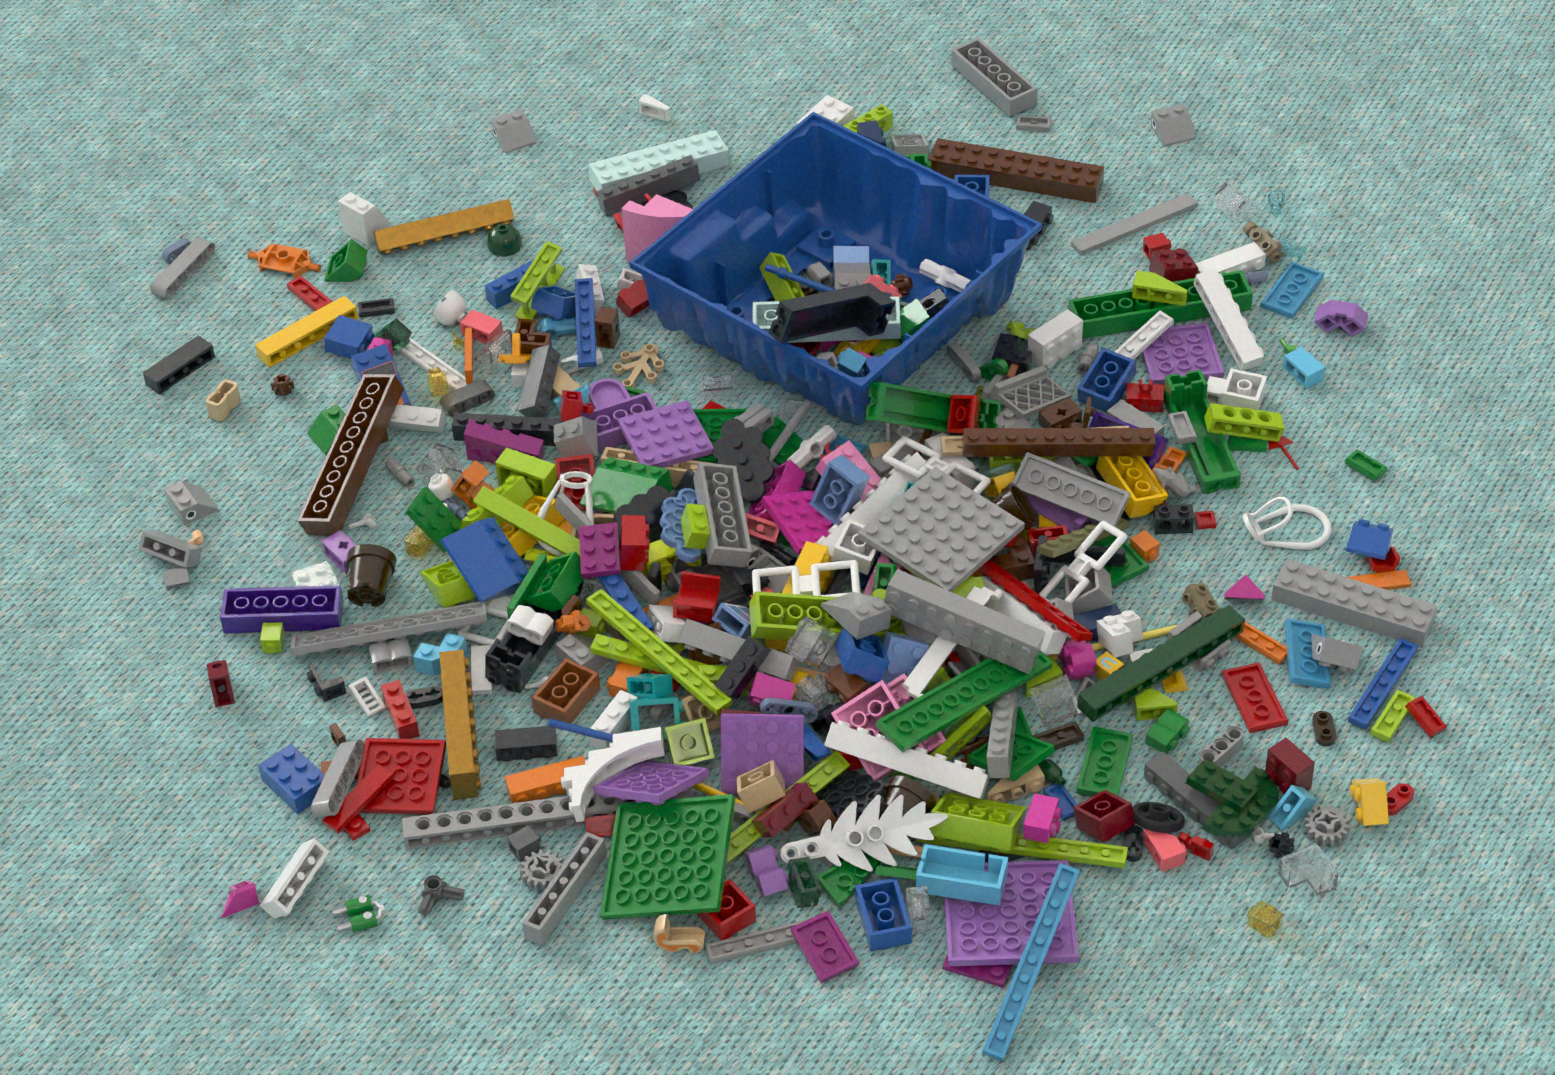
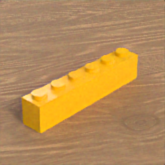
(303, 332)

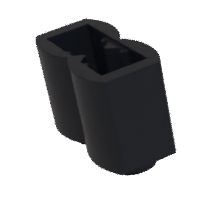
(825, 718)

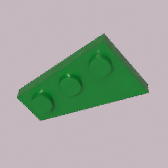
(841, 880)

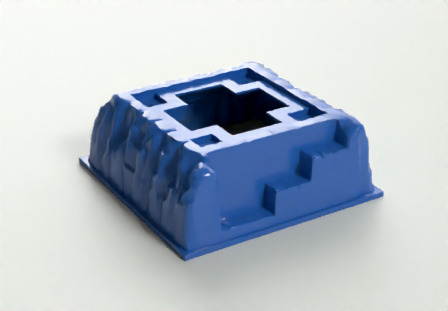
(799, 201)

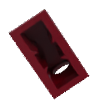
(219, 675)

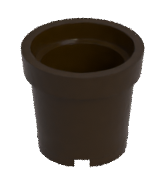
(1017, 504)
(369, 573)
(913, 794)

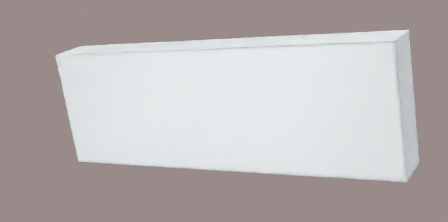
(480, 684)

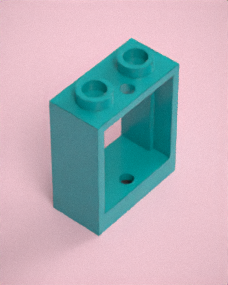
(634, 710)

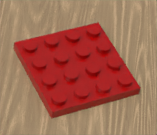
(416, 774)

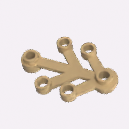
(647, 352)

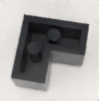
(1008, 350)

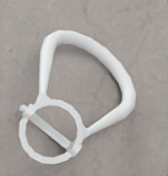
(589, 502)
(1258, 535)

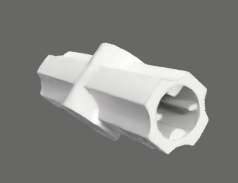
(944, 275)
(817, 443)

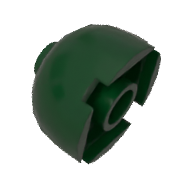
(504, 240)

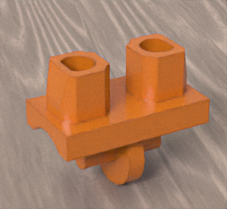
(573, 623)

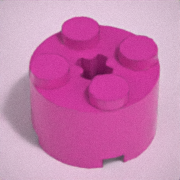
(1077, 659)

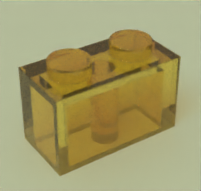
(436, 381)

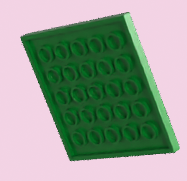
(668, 857)

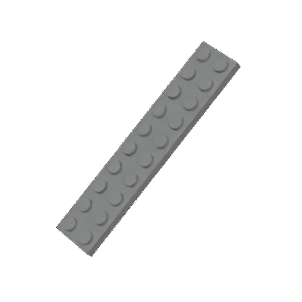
(387, 628)

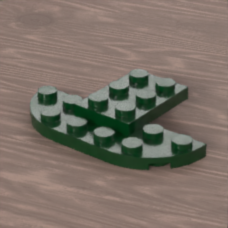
(1243, 802)

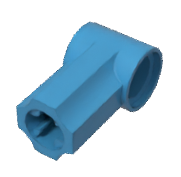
(558, 327)

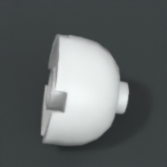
(451, 309)

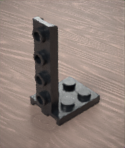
(1042, 567)

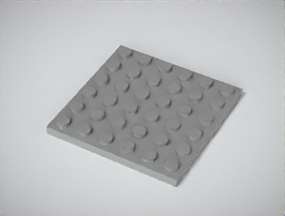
(941, 530)

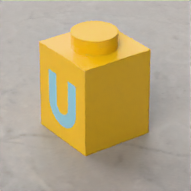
(1106, 665)

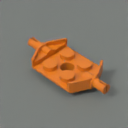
(296, 260)

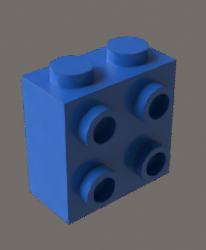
(348, 337)

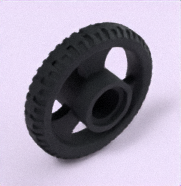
(1155, 817)

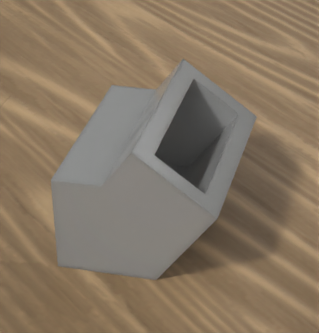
(176, 577)

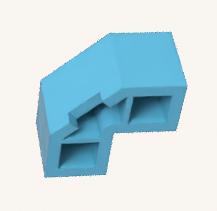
(428, 658)

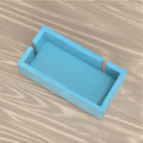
(962, 874)

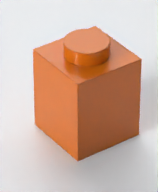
(1145, 546)

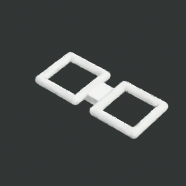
(933, 462)
(1084, 563)
(809, 583)
(498, 608)

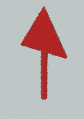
(1282, 442)

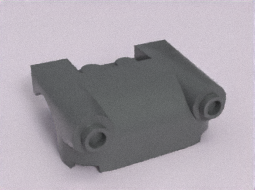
(730, 589)

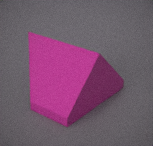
(1245, 590)
(240, 898)

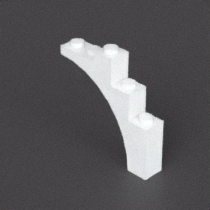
(602, 764)

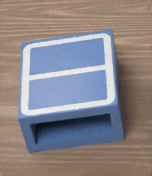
(734, 619)

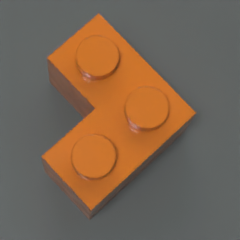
(470, 483)

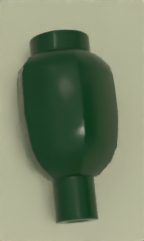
(1052, 772)

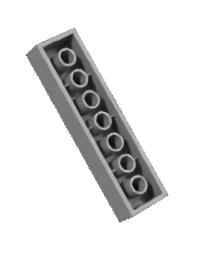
(1354, 602)
(964, 621)

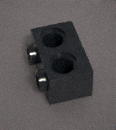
(1173, 519)

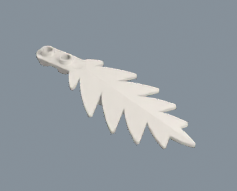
(868, 834)

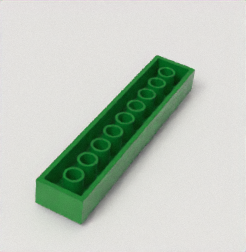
(1121, 313)

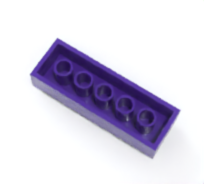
(296, 607)

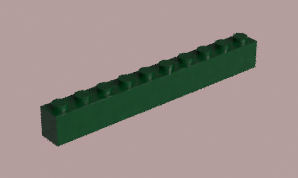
(1160, 663)

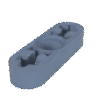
(782, 704)

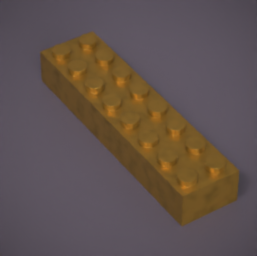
(459, 725)

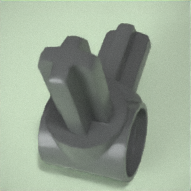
(437, 890)

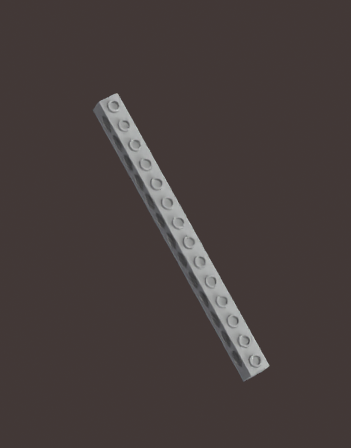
(503, 820)

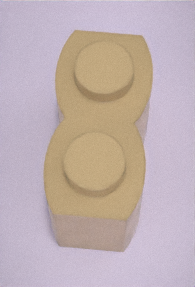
(223, 400)

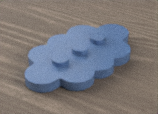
(672, 529)

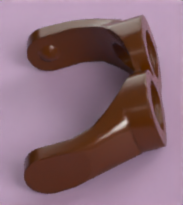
(574, 603)

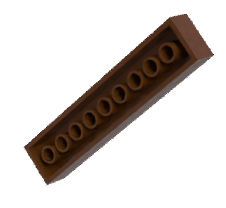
(1019, 170)
(350, 454)

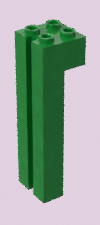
(920, 408)
(1210, 453)

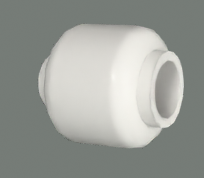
(440, 485)

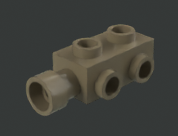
(1264, 241)
(1200, 600)

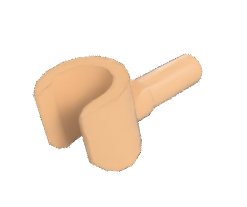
(197, 537)

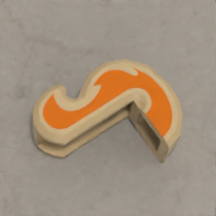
(677, 938)

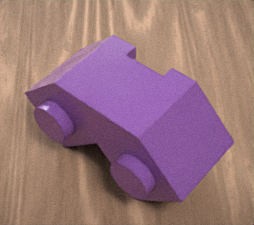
(1344, 314)
(764, 868)

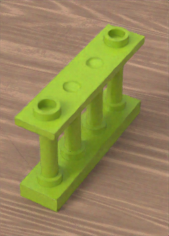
(540, 273)

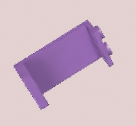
(1059, 515)

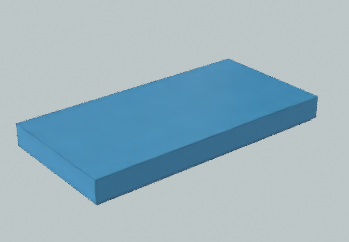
(1292, 290)
(1301, 665)

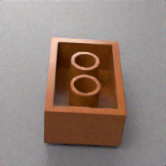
(566, 692)

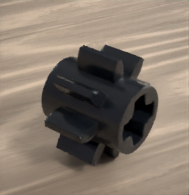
(1281, 844)

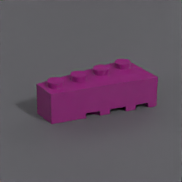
(487, 443)

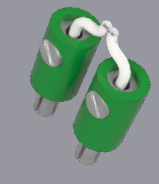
(360, 921)

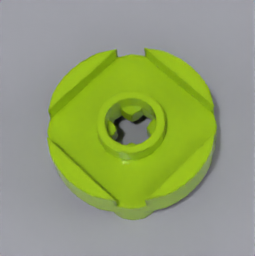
(1018, 329)

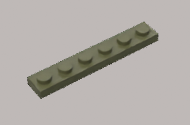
(1072, 541)

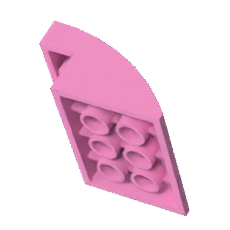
(647, 223)
(871, 706)

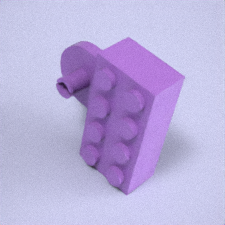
(610, 403)

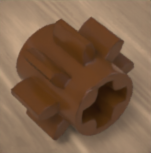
(903, 283)
(282, 385)

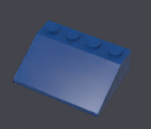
(486, 559)

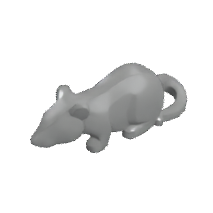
(1175, 482)

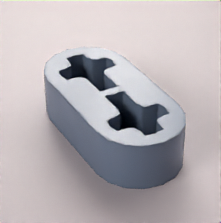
(174, 250)

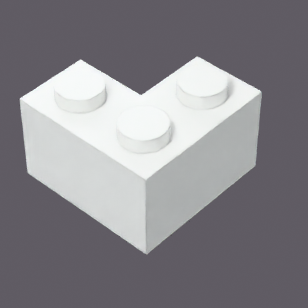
(1119, 632)

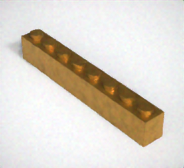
(443, 225)

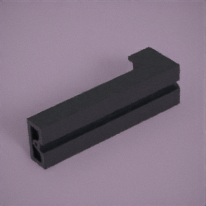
(832, 311)
(518, 658)

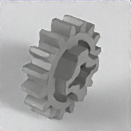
(1326, 825)
(540, 869)

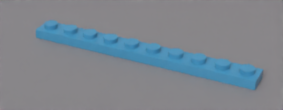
(1031, 962)

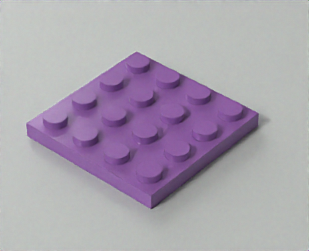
(1181, 351)
(666, 435)
(757, 739)
(651, 782)

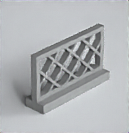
(1023, 384)

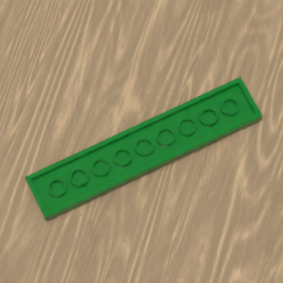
(955, 701)

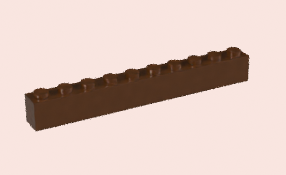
(1057, 442)

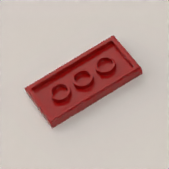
(1254, 697)

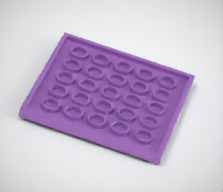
(999, 934)

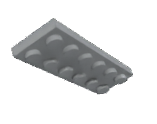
(1071, 490)

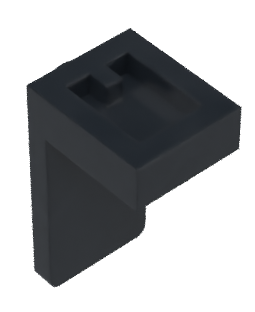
(329, 689)

